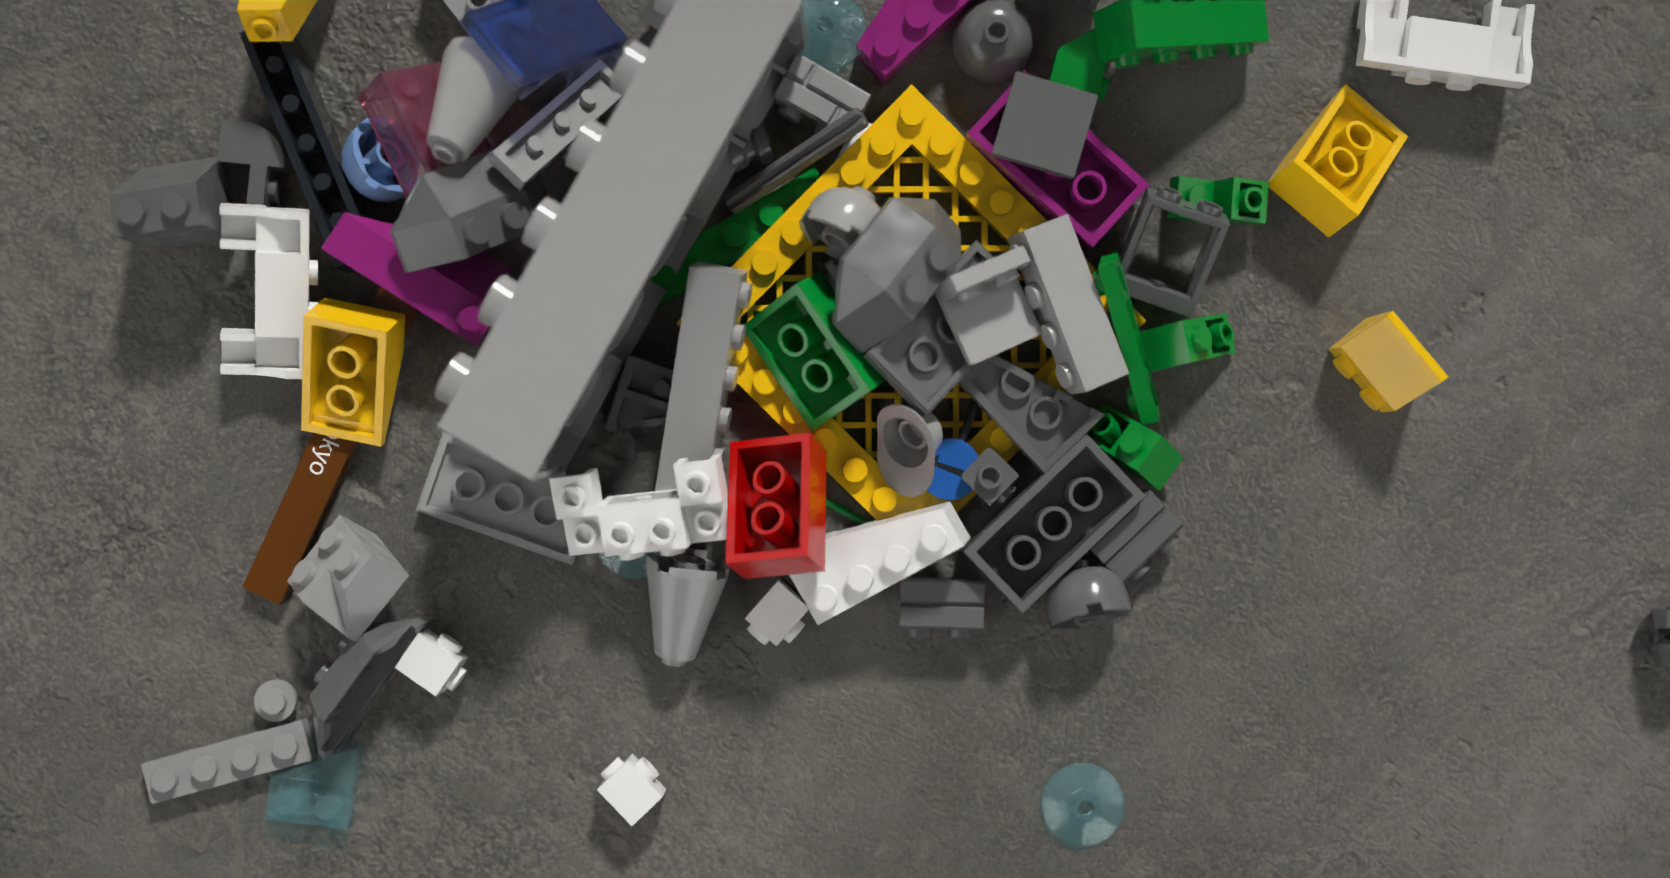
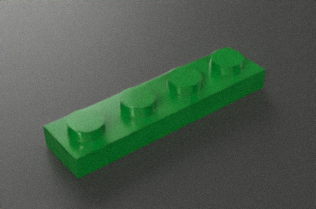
(1121, 315)

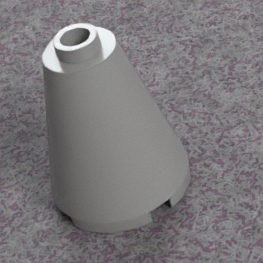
(467, 101)
(682, 601)

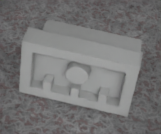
(988, 307)

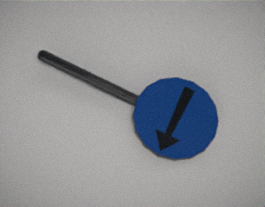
(952, 460)

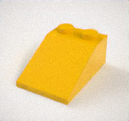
(1338, 162)
(350, 370)

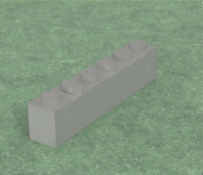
(704, 367)

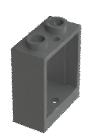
(1161, 292)

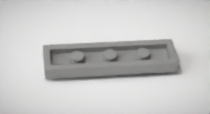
(555, 126)
(229, 760)

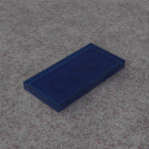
(542, 36)

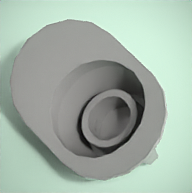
(907, 448)

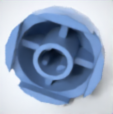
(368, 166)

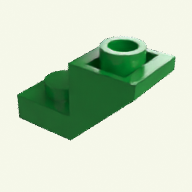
(1241, 198)

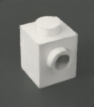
(777, 615)
(434, 662)
(631, 787)

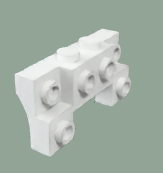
(1447, 50)
(281, 289)
(645, 520)

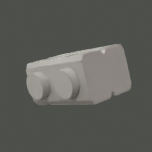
(817, 95)

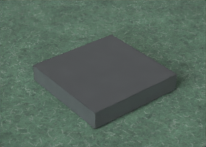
(1044, 125)

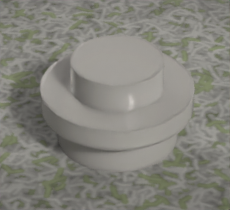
(275, 700)

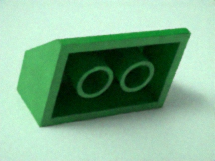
(809, 353)

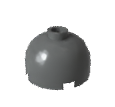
(992, 42)
(1085, 597)

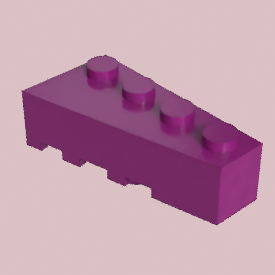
(903, 32)

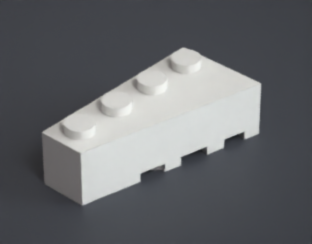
(878, 555)

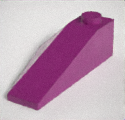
(444, 292)

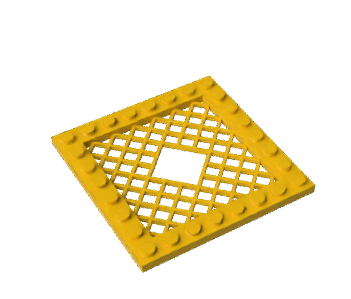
(904, 124)

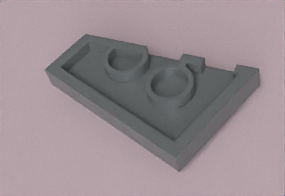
(1029, 412)

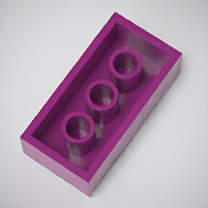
(1092, 199)

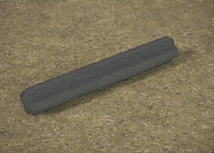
(796, 160)

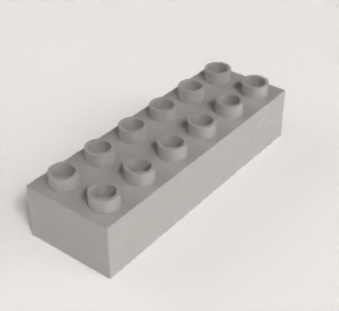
(633, 208)

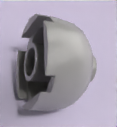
(838, 217)

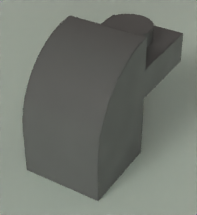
(260, 151)

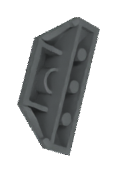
(462, 212)
(893, 269)
(358, 678)

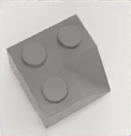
(348, 577)

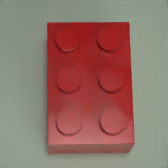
(776, 506)

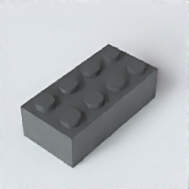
(1052, 523)

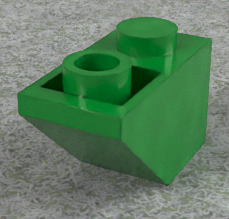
(1079, 67)
(1188, 342)
(1135, 447)

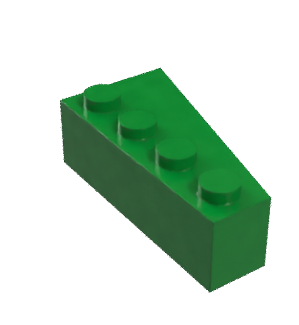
(1172, 28)

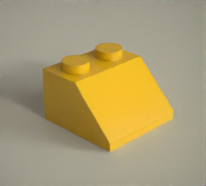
(1386, 362)

